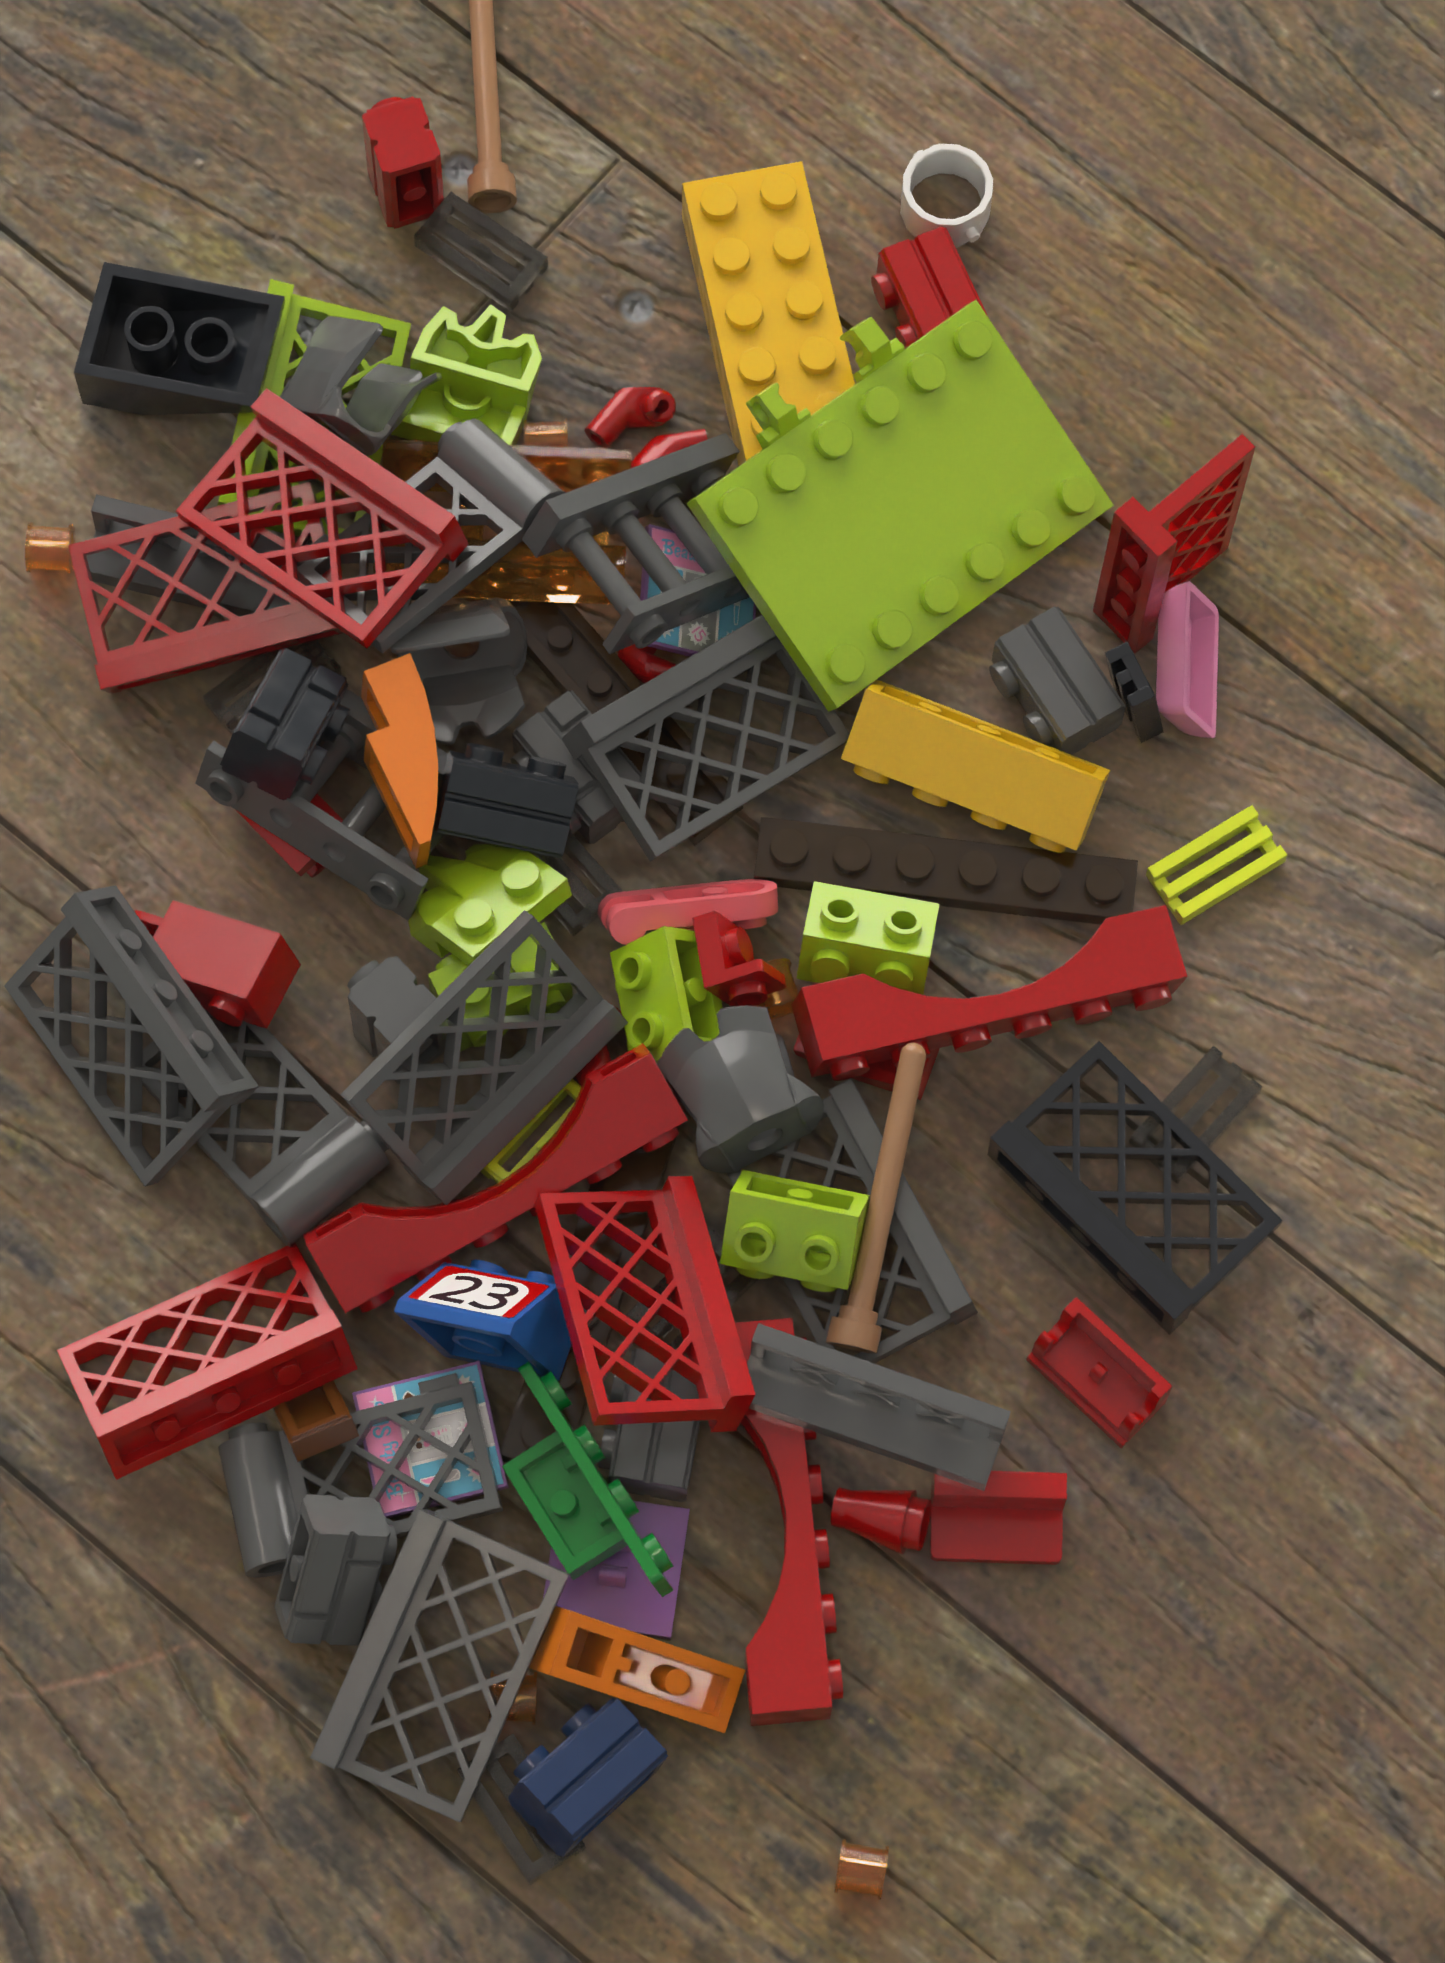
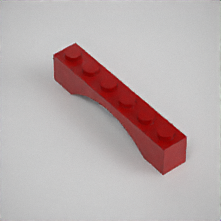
(867, 1022)
(380, 1246)
(788, 1654)

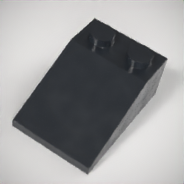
(175, 344)

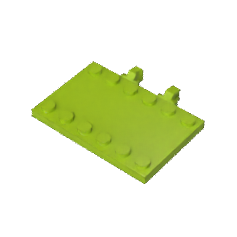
(897, 500)

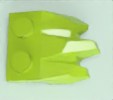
(480, 377)
(481, 896)

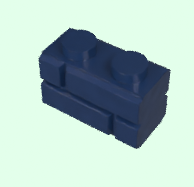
(586, 1775)

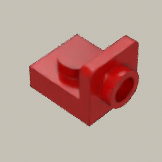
(730, 965)

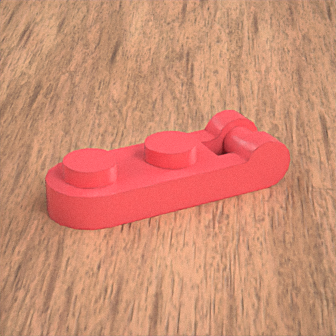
(634, 912)

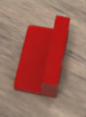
(1008, 1522)

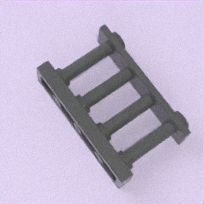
(615, 507)
(335, 845)

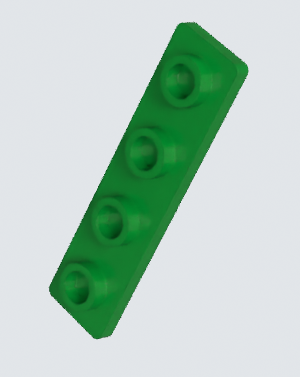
(571, 1499)

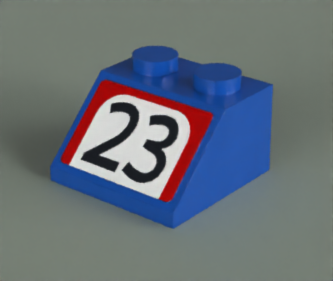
(490, 1316)

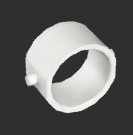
(947, 160)

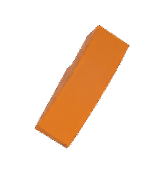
(403, 751)

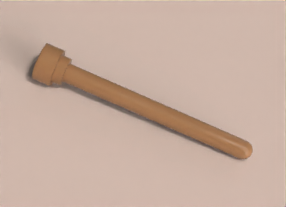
(491, 183)
(856, 1321)

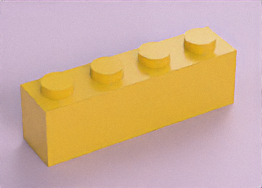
(974, 766)

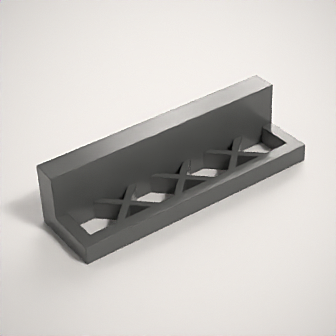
(204, 574)
(875, 1407)

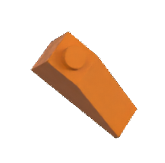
(638, 1669)

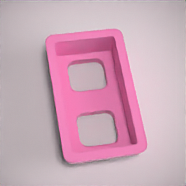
(1188, 660)

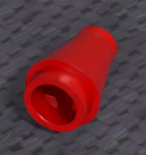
(884, 1516)

